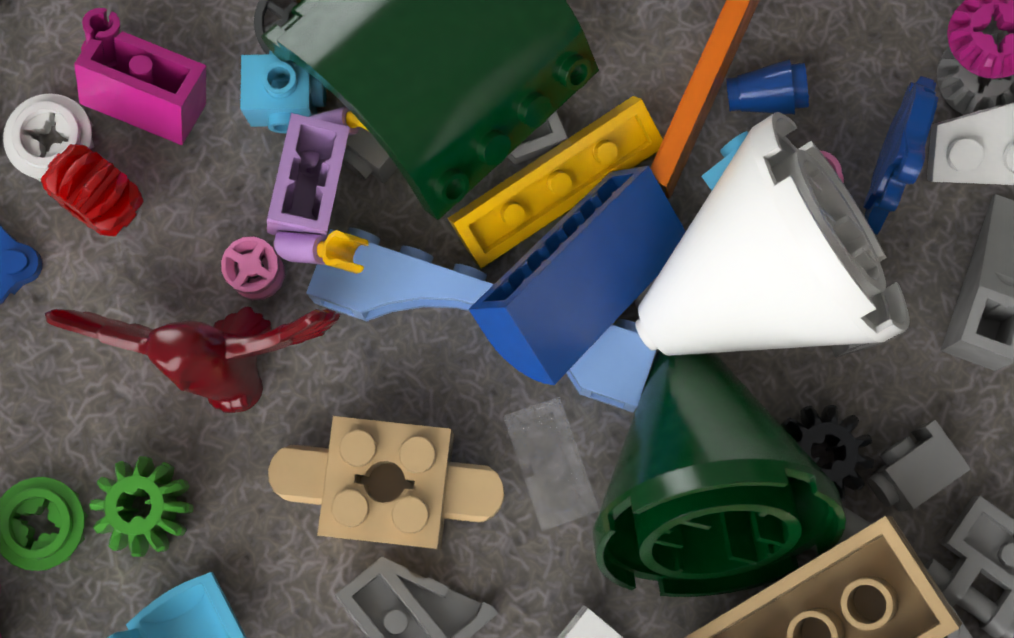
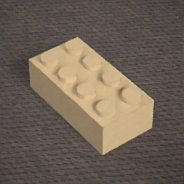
(855, 590)

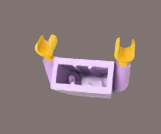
(307, 191)

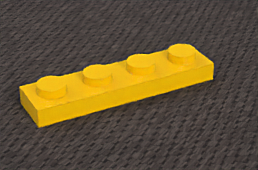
(555, 181)

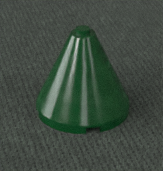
(710, 488)

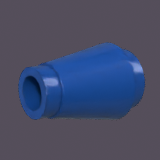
(770, 89)

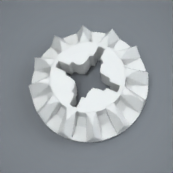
(37, 117)

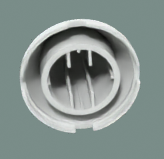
(773, 260)

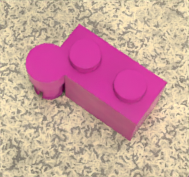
(138, 79)

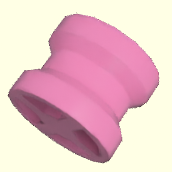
(243, 261)

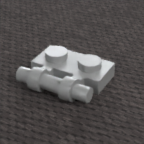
(985, 545)

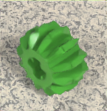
(140, 530)

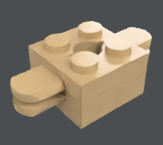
(386, 482)

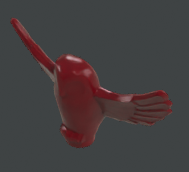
(203, 358)

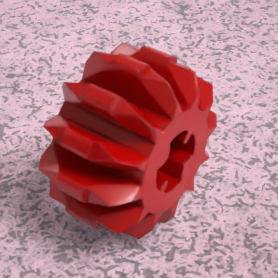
(92, 190)

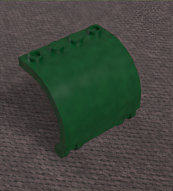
(441, 79)

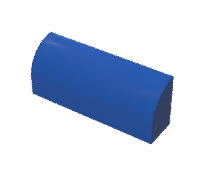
(580, 275)

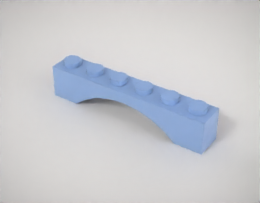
(405, 280)

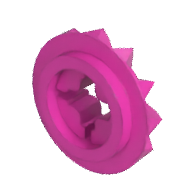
(977, 50)

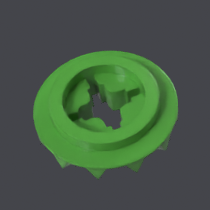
(16, 535)

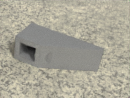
(984, 311)

